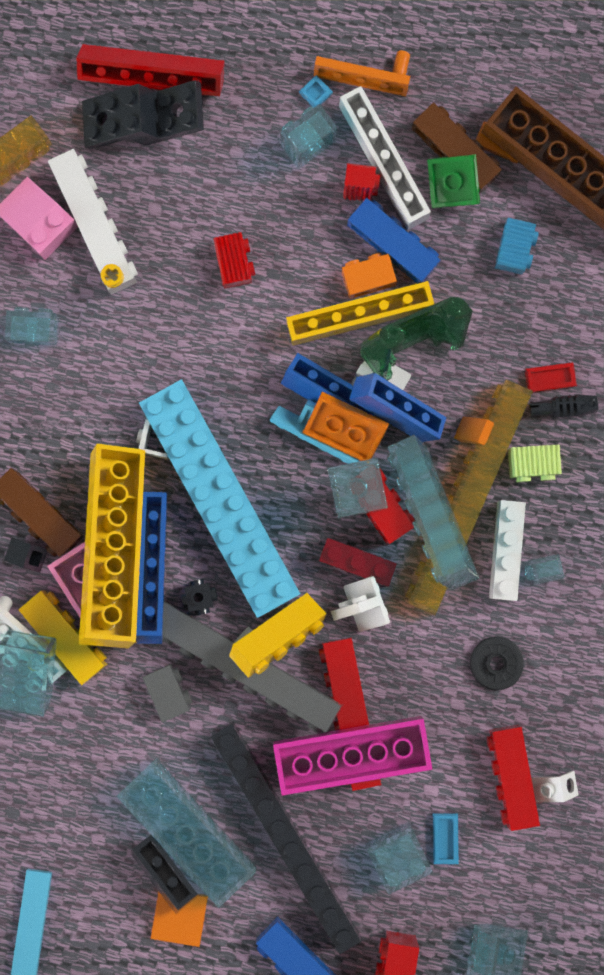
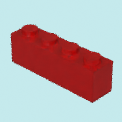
(514, 778)

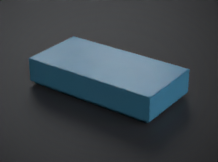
(445, 838)

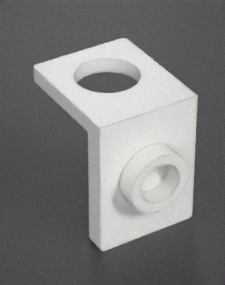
(143, 438)
(554, 788)

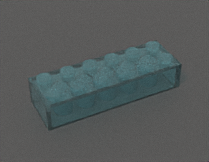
(432, 513)
(187, 832)

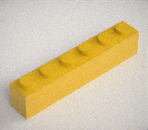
(359, 313)

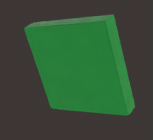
(453, 181)

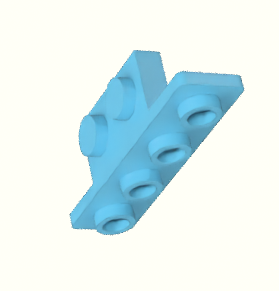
(295, 424)

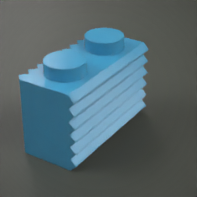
(516, 245)

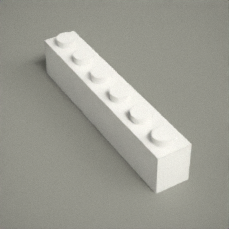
(384, 156)
(90, 217)

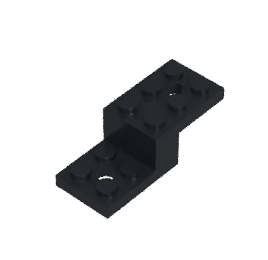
(142, 114)

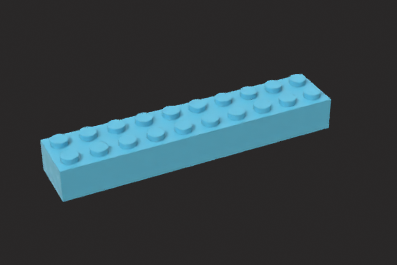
(219, 498)

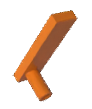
(366, 77)

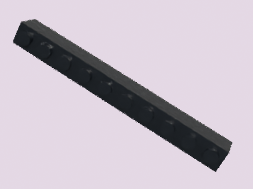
(286, 837)

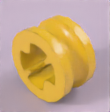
(113, 268)

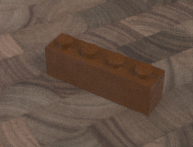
(450, 140)
(38, 514)

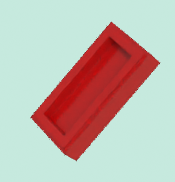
(550, 377)

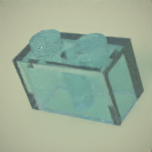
(32, 327)

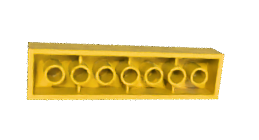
(112, 547)

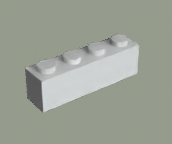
(507, 550)

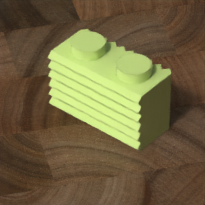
(534, 462)

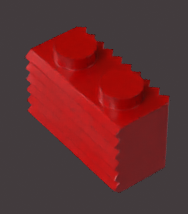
(361, 182)
(233, 260)

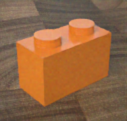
(368, 275)

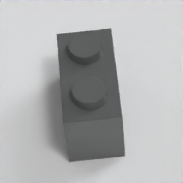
(167, 692)

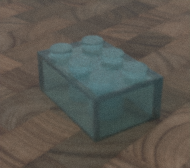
(26, 672)

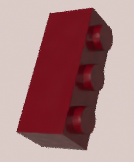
(357, 562)

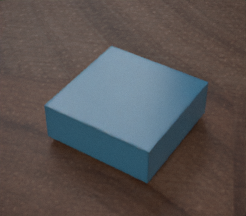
(315, 92)

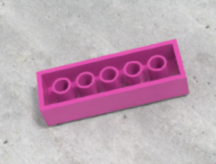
(352, 755)

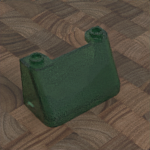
(440, 322)

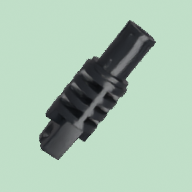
(565, 406)

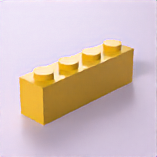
(51, 621)
(277, 635)

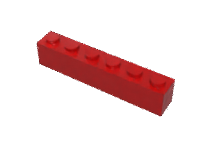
(148, 69)
(346, 690)

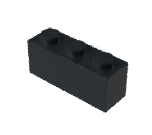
(164, 874)

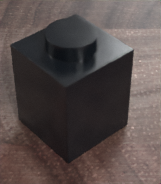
(25, 555)

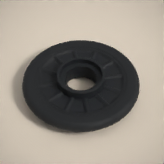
(508, 674)

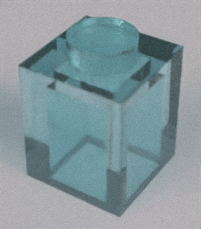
(544, 569)

